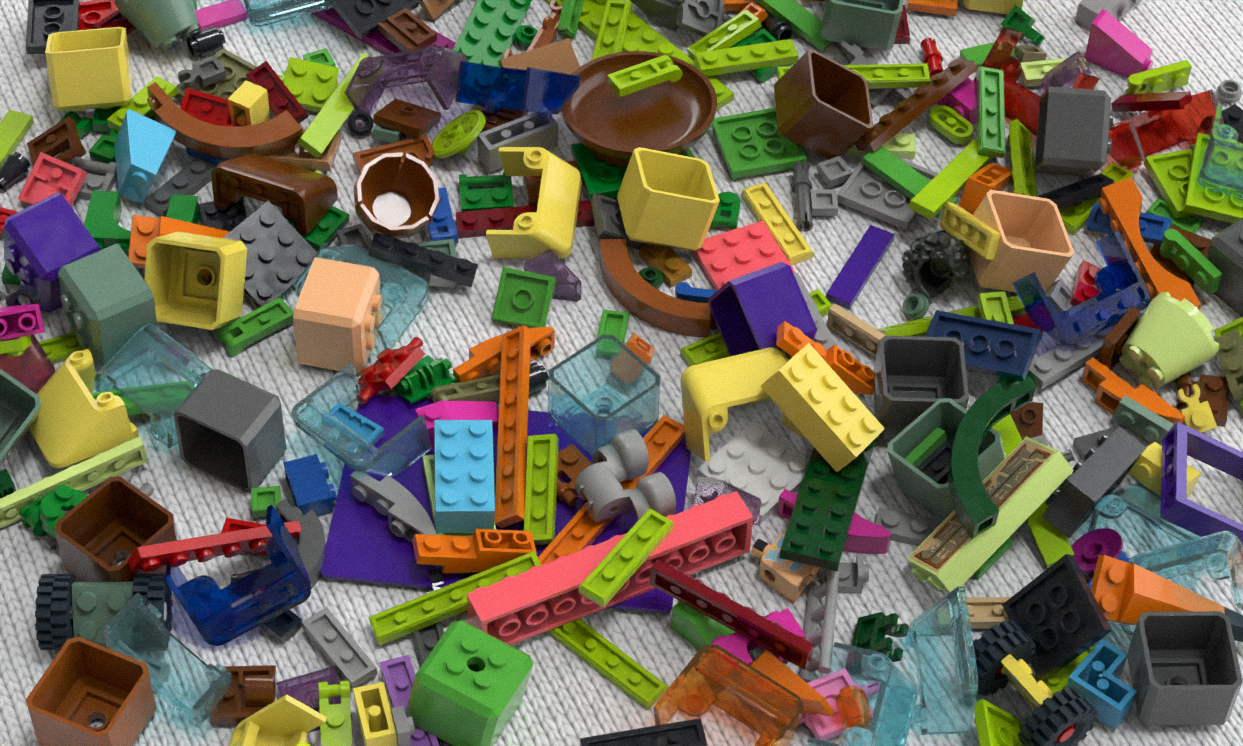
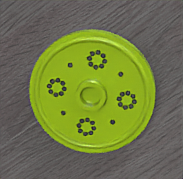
(458, 134)

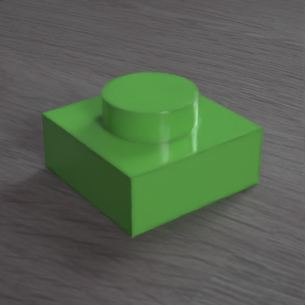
(321, 56)
(264, 497)

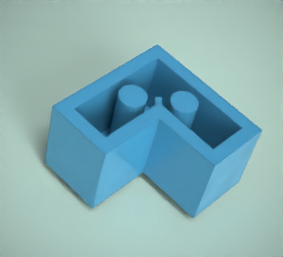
(1100, 683)

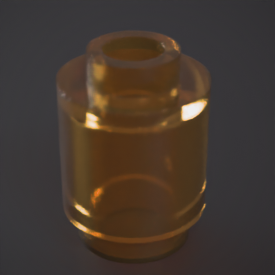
(853, 708)

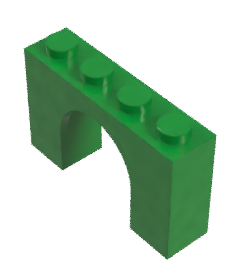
(106, 209)

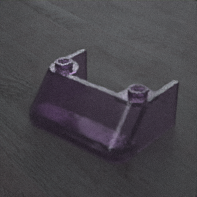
(431, 65)

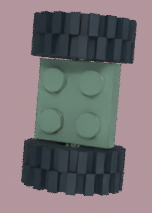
(84, 608)

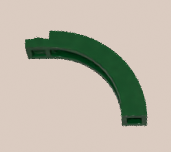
(966, 488)

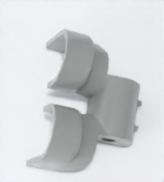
(621, 460)

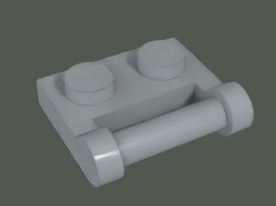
(92, 181)

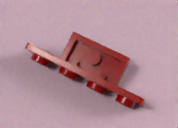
(206, 107)

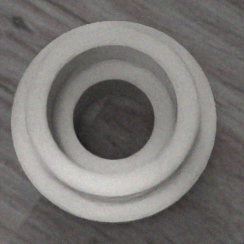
(1229, 91)

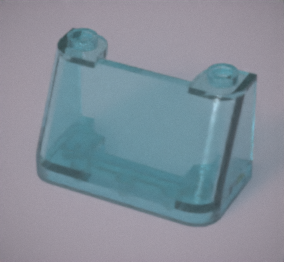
(154, 376)

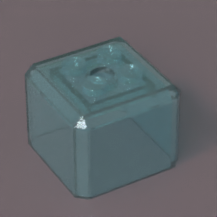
(603, 381)

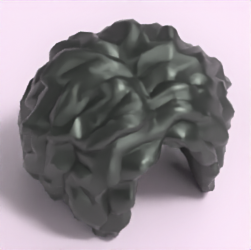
(934, 263)

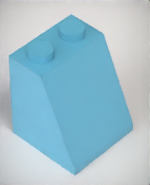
(140, 154)

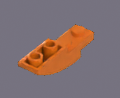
(486, 356)
(855, 375)
(1112, 389)
(472, 553)

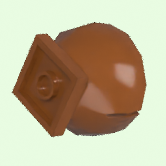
(396, 197)

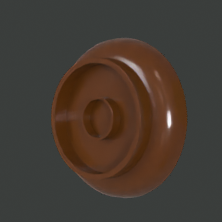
(657, 118)

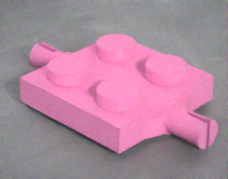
(829, 686)

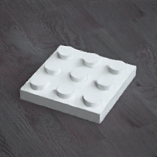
(758, 465)

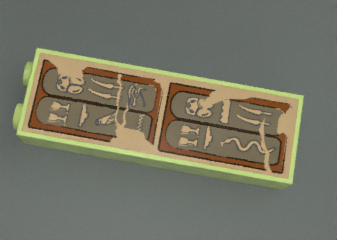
(1017, 490)

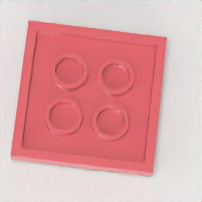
(738, 253)

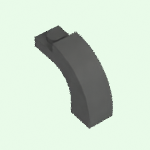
(310, 540)

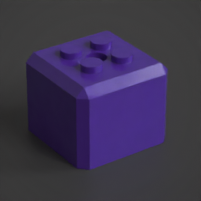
(41, 242)
(754, 307)

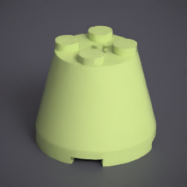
(1168, 341)

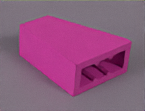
(1116, 47)

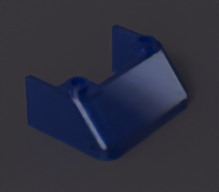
(515, 89)
(1118, 288)
(252, 600)

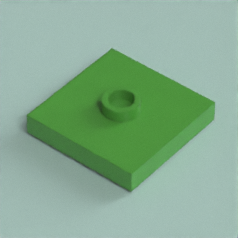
(523, 298)

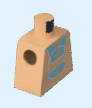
(783, 575)

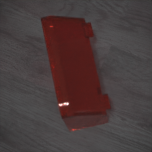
(1019, 101)
(1161, 129)

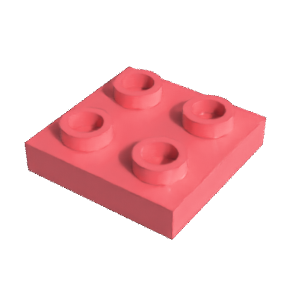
(50, 177)

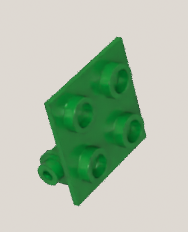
(424, 377)

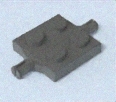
(700, 15)

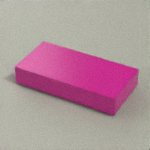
(221, 14)

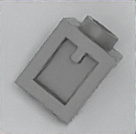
(852, 576)

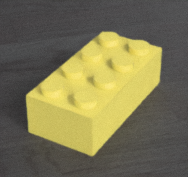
(822, 407)

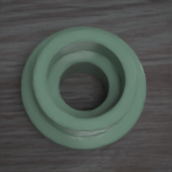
(915, 306)

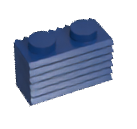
(309, 486)

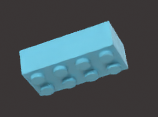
(463, 476)

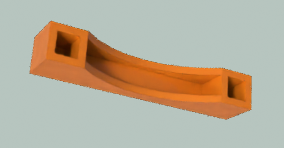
(1123, 205)

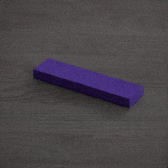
(859, 267)

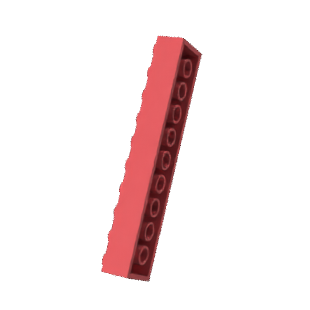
(550, 593)

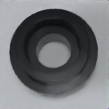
(365, 117)

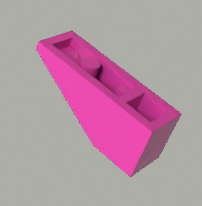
(458, 411)

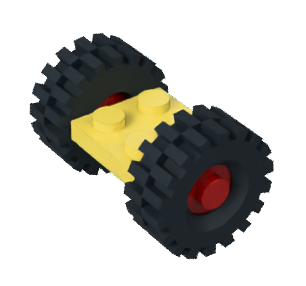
(1056, 720)

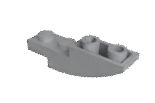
(390, 498)

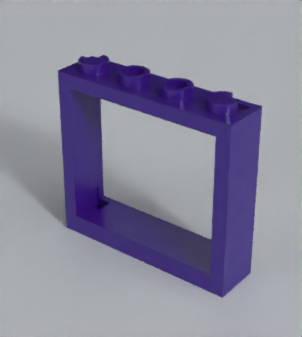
(1174, 506)

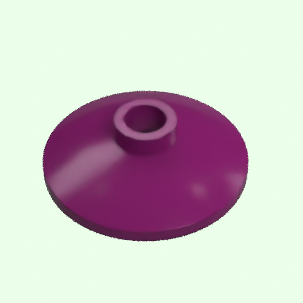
(1096, 543)

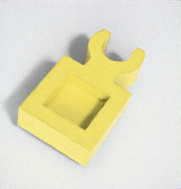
(1197, 414)

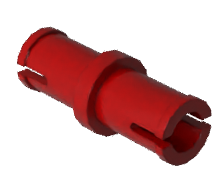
(932, 56)

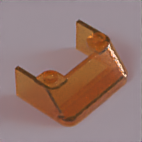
(738, 690)

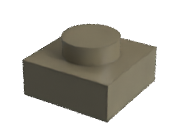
(1029, 53)

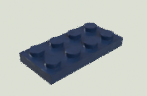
(989, 345)

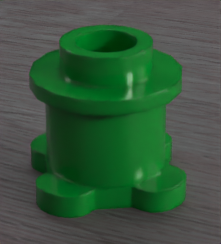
(31, 518)

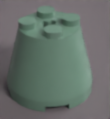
(161, 20)

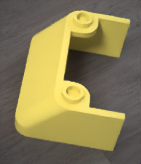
(557, 207)
(722, 384)
(277, 724)

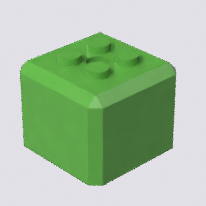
(468, 687)

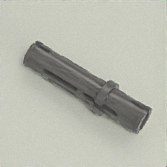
(801, 188)

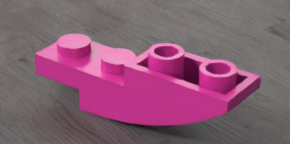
(20, 321)
(862, 537)

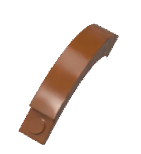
(223, 141)
(645, 300)

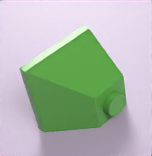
(695, 626)

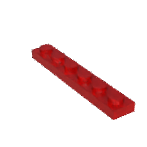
(204, 547)

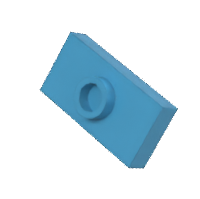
(361, 425)

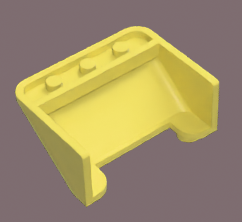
(72, 421)

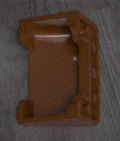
(298, 191)

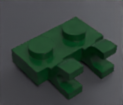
(871, 632)

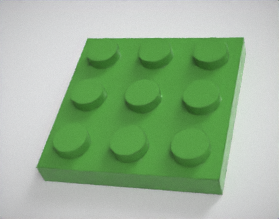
(753, 144)

